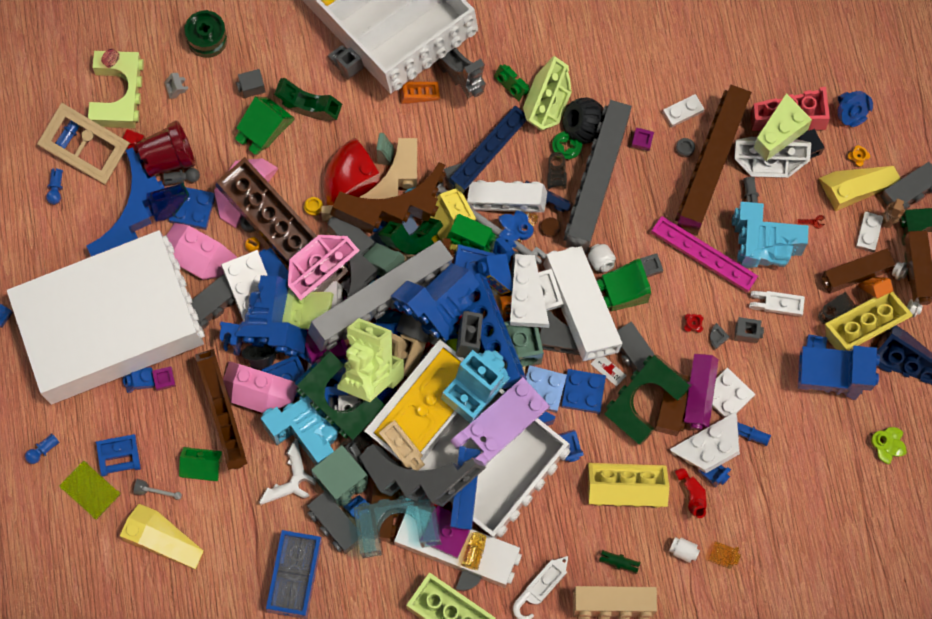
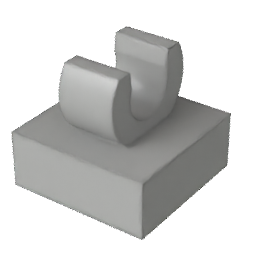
(174, 85)

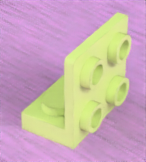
(304, 311)

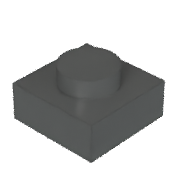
(652, 265)

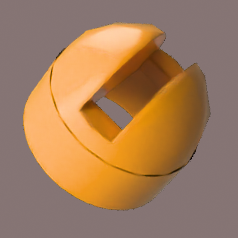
(249, 247)

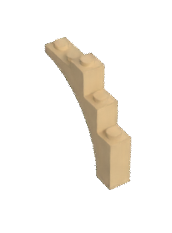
(401, 174)

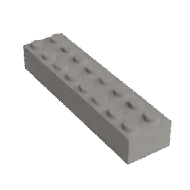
(376, 297)

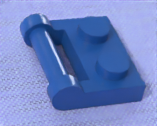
(118, 448)

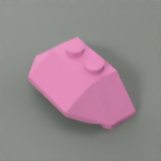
(226, 210)
(198, 252)
(318, 263)
(257, 388)

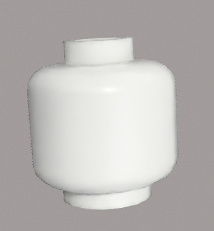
(601, 258)

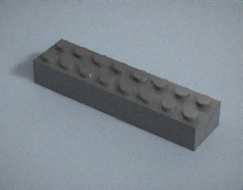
(597, 175)

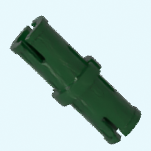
(619, 561)

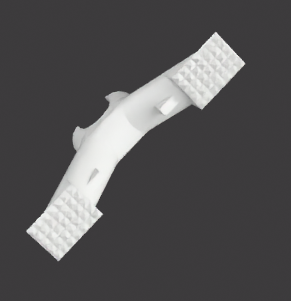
(292, 486)

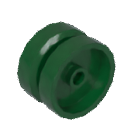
(206, 34)

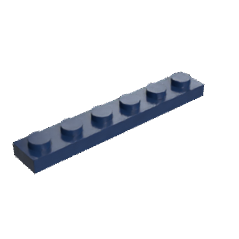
(488, 149)

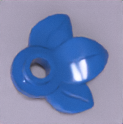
(513, 226)

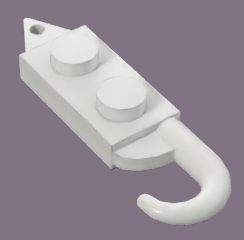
(541, 586)

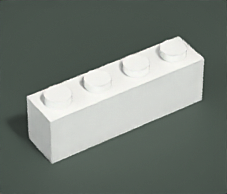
(507, 196)

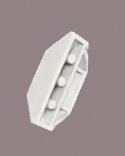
(780, 165)

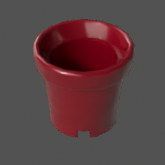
(166, 150)

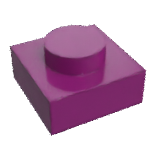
(642, 139)
(164, 378)

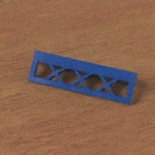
(465, 499)

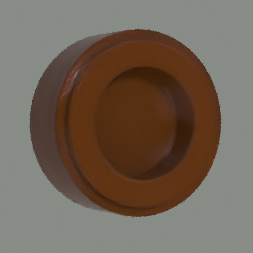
(550, 227)

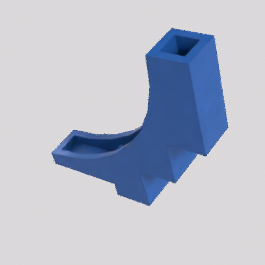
(136, 213)

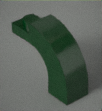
(307, 104)
(398, 239)

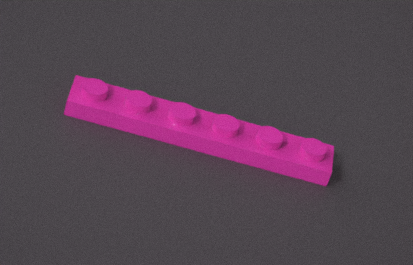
(704, 254)

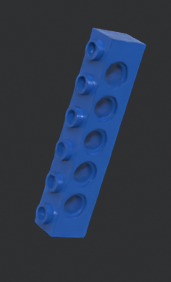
(500, 333)

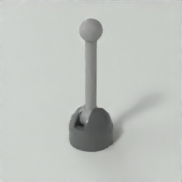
(141, 488)

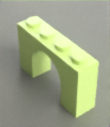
(124, 111)

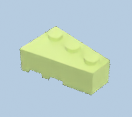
(782, 128)

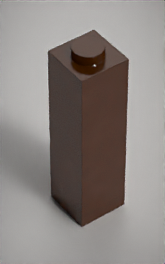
(919, 266)
(857, 271)

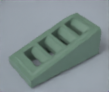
(385, 150)

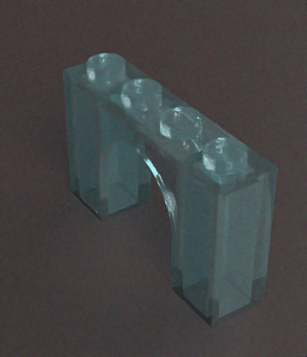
(371, 516)

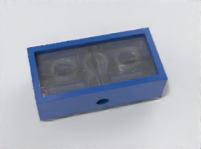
(294, 574)

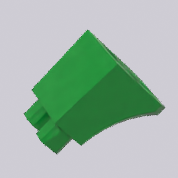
(262, 124)
(625, 286)

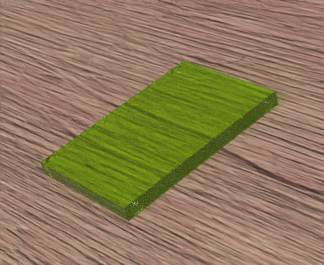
(90, 490)

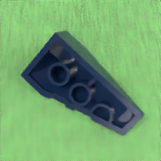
(904, 355)

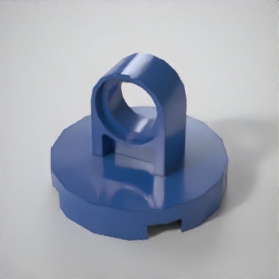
(854, 107)

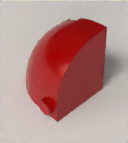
(350, 172)

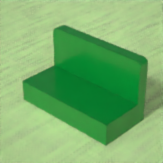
(469, 233)
(200, 464)

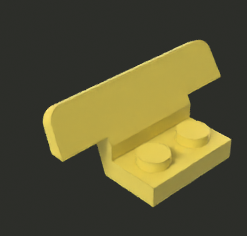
(451, 204)

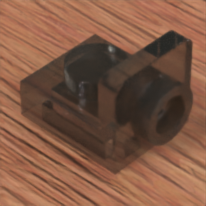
(362, 441)

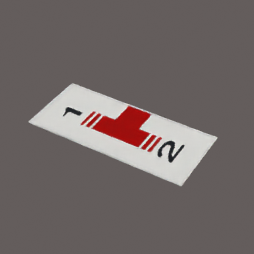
(607, 368)

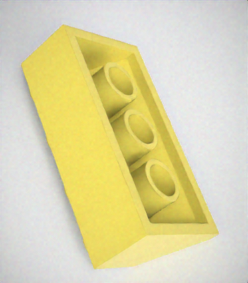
(866, 321)
(628, 484)

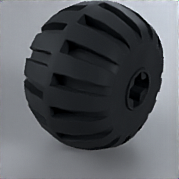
(582, 119)

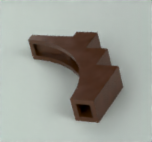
(369, 213)
(221, 409)

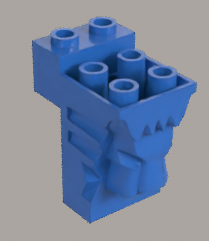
(440, 302)
(265, 316)
(838, 370)

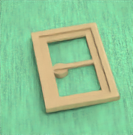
(87, 135)

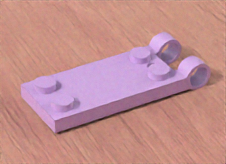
(503, 420)

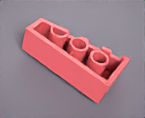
(811, 102)

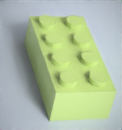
(440, 601)

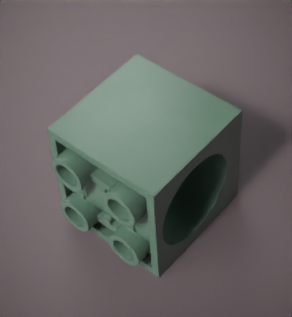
(526, 343)
(340, 476)

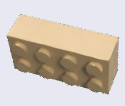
(614, 602)

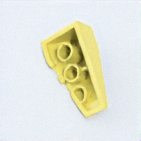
(854, 185)
(156, 534)

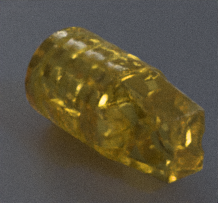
(474, 551)

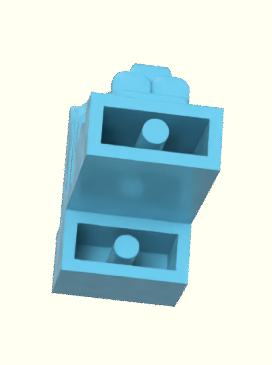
(766, 241)
(476, 384)
(306, 425)

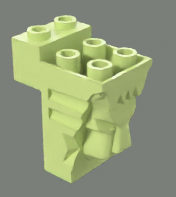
(370, 361)

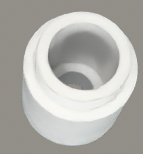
(684, 549)

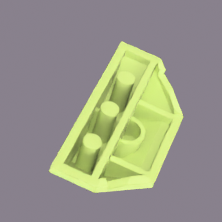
(548, 95)

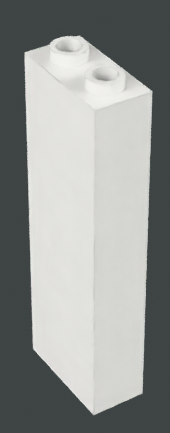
(583, 304)
(495, 563)

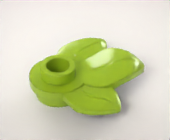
(891, 444)

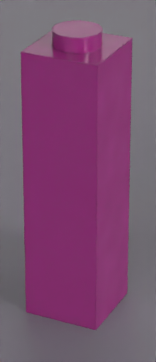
(702, 391)

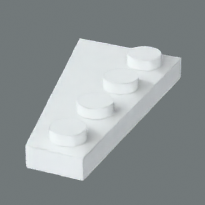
(527, 295)

